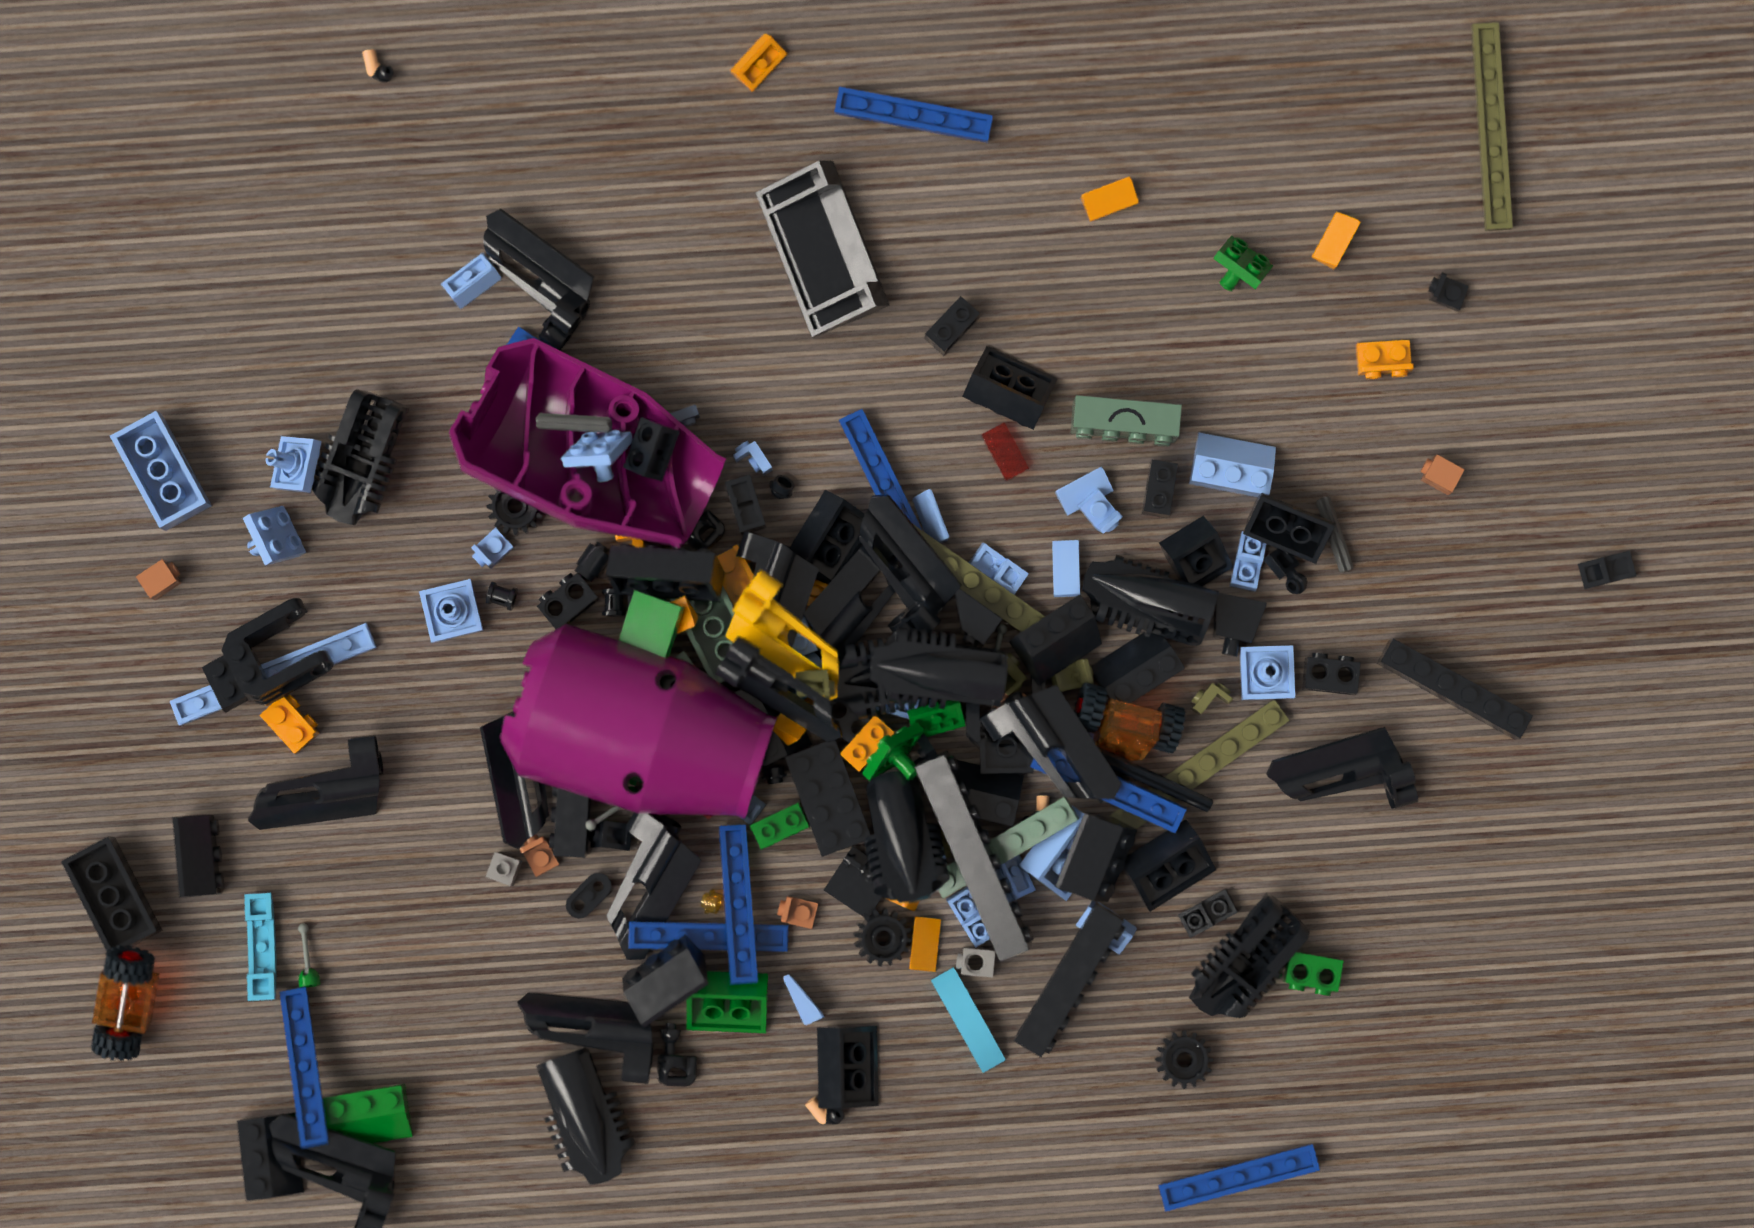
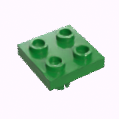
(1241, 264)
(894, 752)

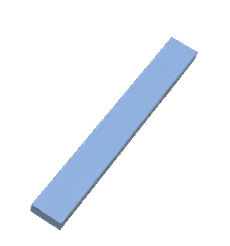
(340, 648)

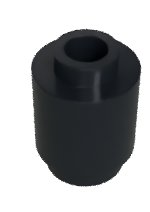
(592, 561)

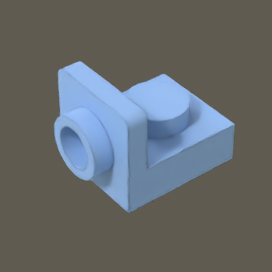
(757, 460)
(1100, 512)
(491, 549)

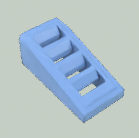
(806, 1007)

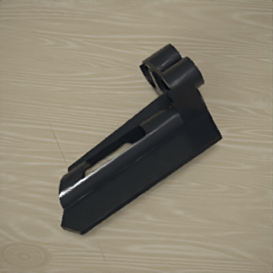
(610, 1027)

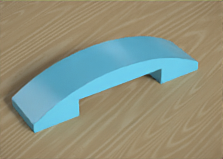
(261, 946)
(968, 1020)

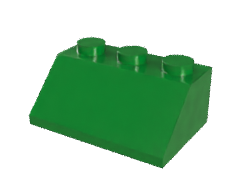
(728, 1006)
(370, 1114)

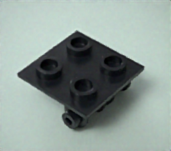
(853, 883)

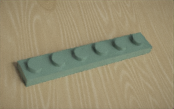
(1019, 838)

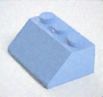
(1232, 465)
(1048, 857)

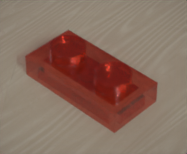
(1004, 452)

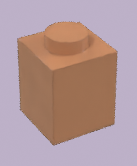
(1441, 474)
(159, 579)

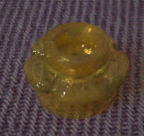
(711, 902)

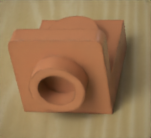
(539, 855)
(797, 912)

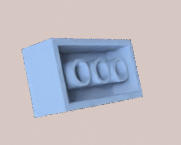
(160, 470)

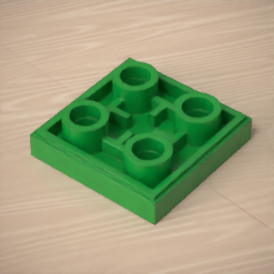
(651, 623)

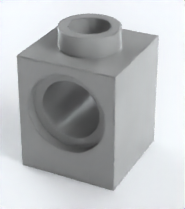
(503, 869)
(987, 967)

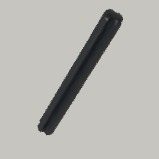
(1157, 781)

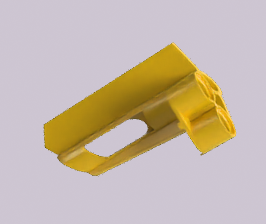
(767, 626)

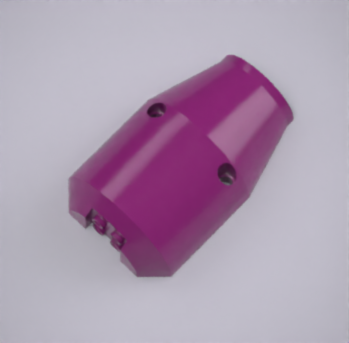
(508, 452)
(600, 717)

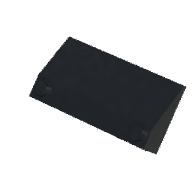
(822, 248)

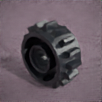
(511, 521)
(872, 926)
(1169, 1056)

